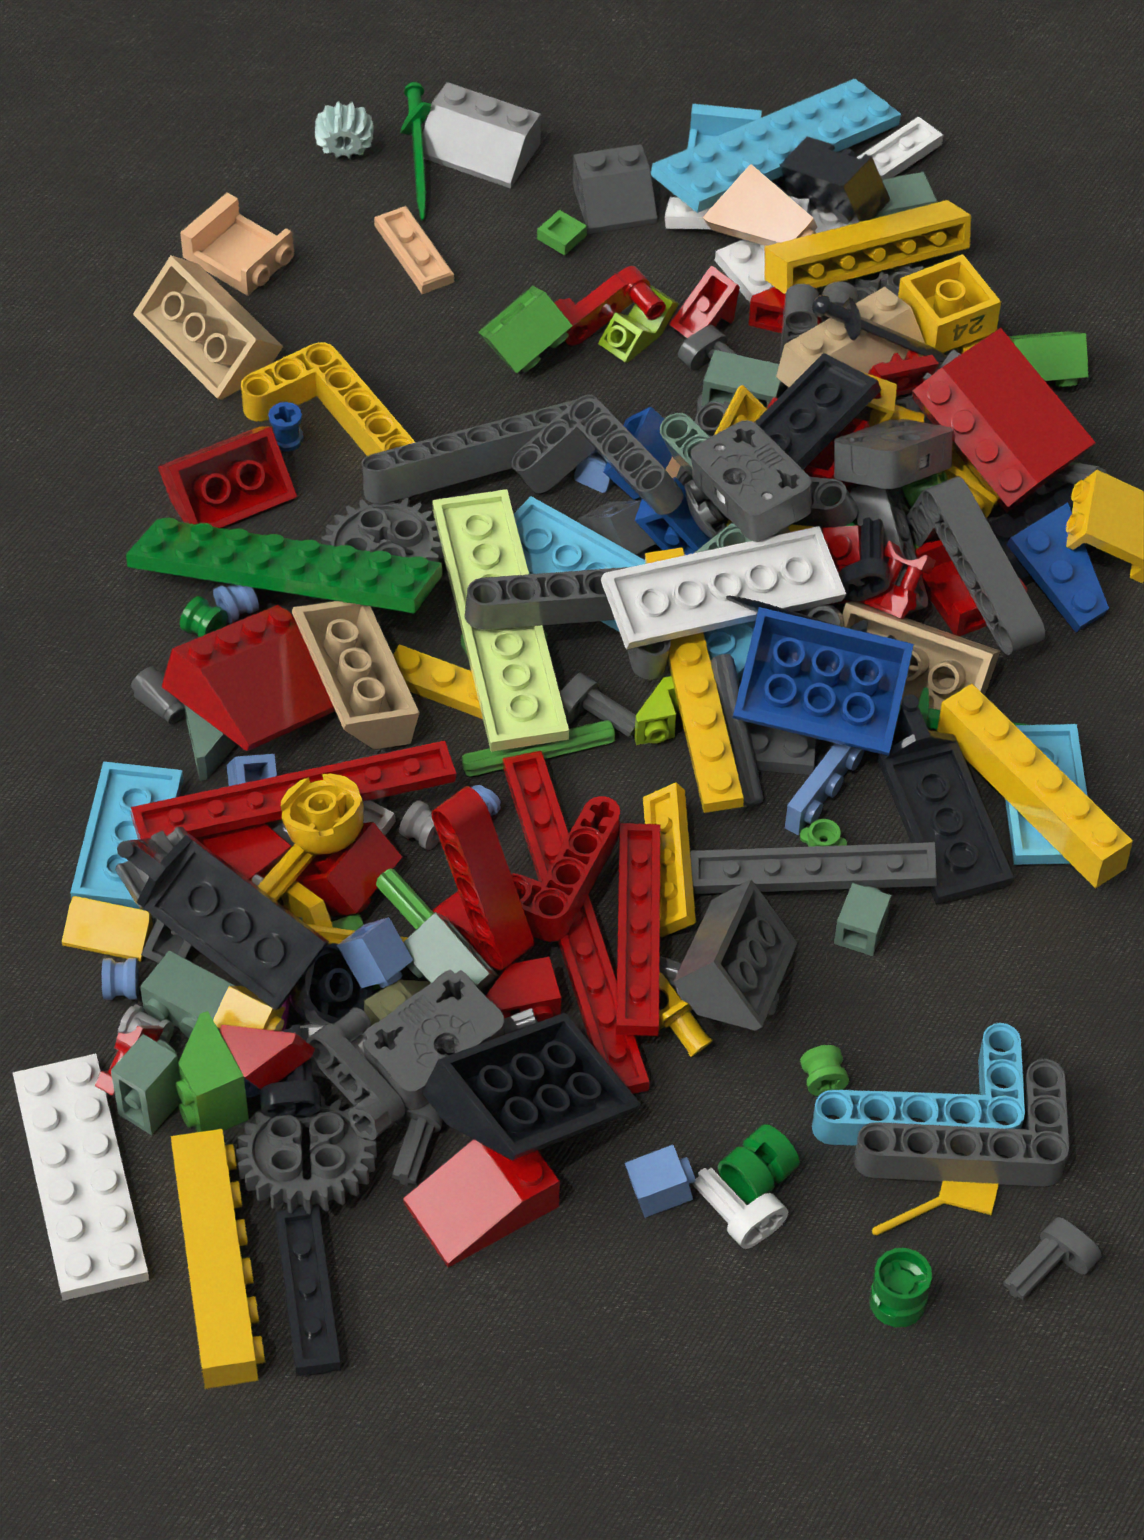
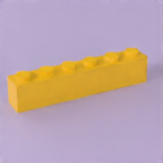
(868, 246)
(1035, 786)
(215, 1260)

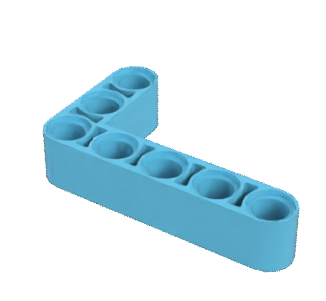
(980, 1110)

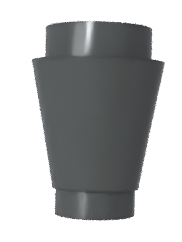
(150, 693)

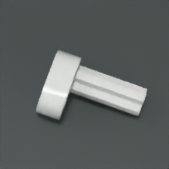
(746, 1223)

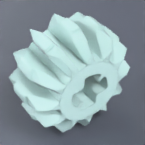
(344, 130)

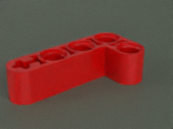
(570, 867)

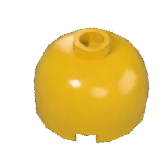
(323, 813)

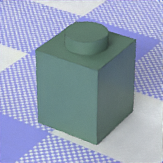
(862, 919)

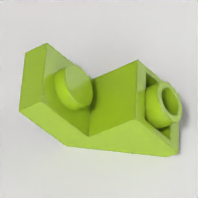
(633, 333)
(657, 716)

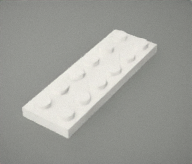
(691, 590)
(80, 1178)

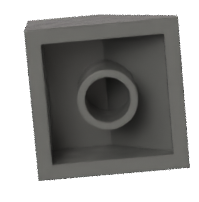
(614, 188)

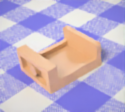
(235, 246)

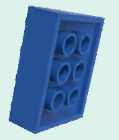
(823, 681)

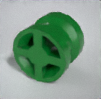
(202, 618)

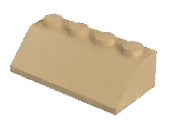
(205, 327)
(864, 352)
(938, 658)
(359, 672)

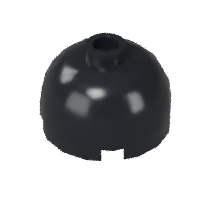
(328, 989)

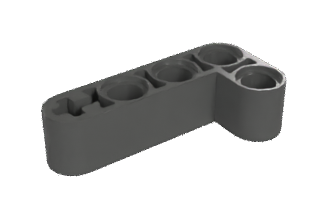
(892, 509)

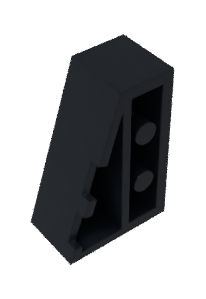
(835, 180)

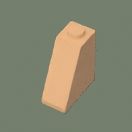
(759, 212)

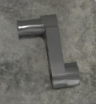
(374, 1100)

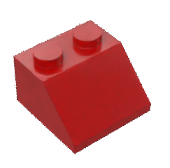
(350, 875)

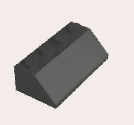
(736, 959)

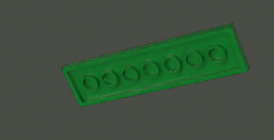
(285, 565)

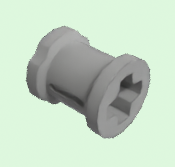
(135, 1016)

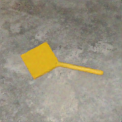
(966, 1195)

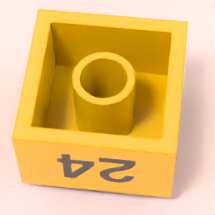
(951, 303)

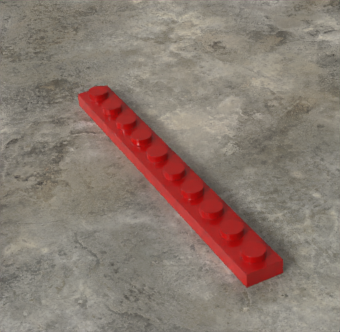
(583, 944)

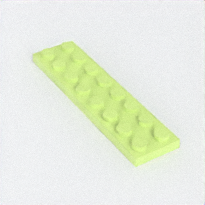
(507, 664)

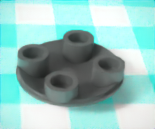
(704, 513)

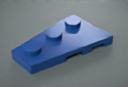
(1059, 571)

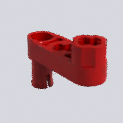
(608, 298)

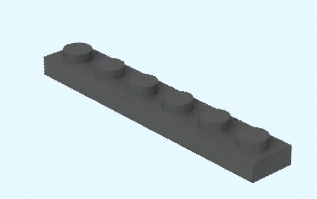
(815, 867)

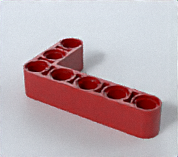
(486, 901)

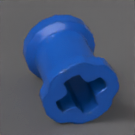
(285, 421)

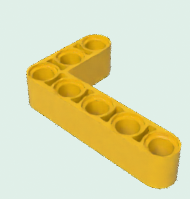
(325, 374)

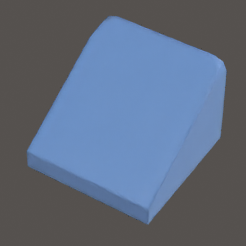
(591, 473)

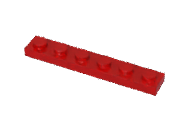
(638, 930)

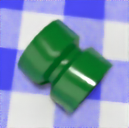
(758, 1164)
(900, 1287)

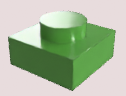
(562, 232)

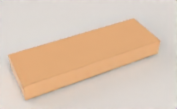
(414, 250)

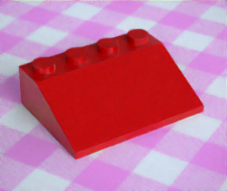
(1003, 419)
(250, 678)

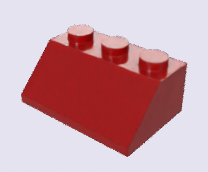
(229, 479)

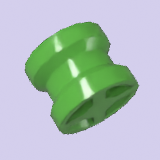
(824, 1069)

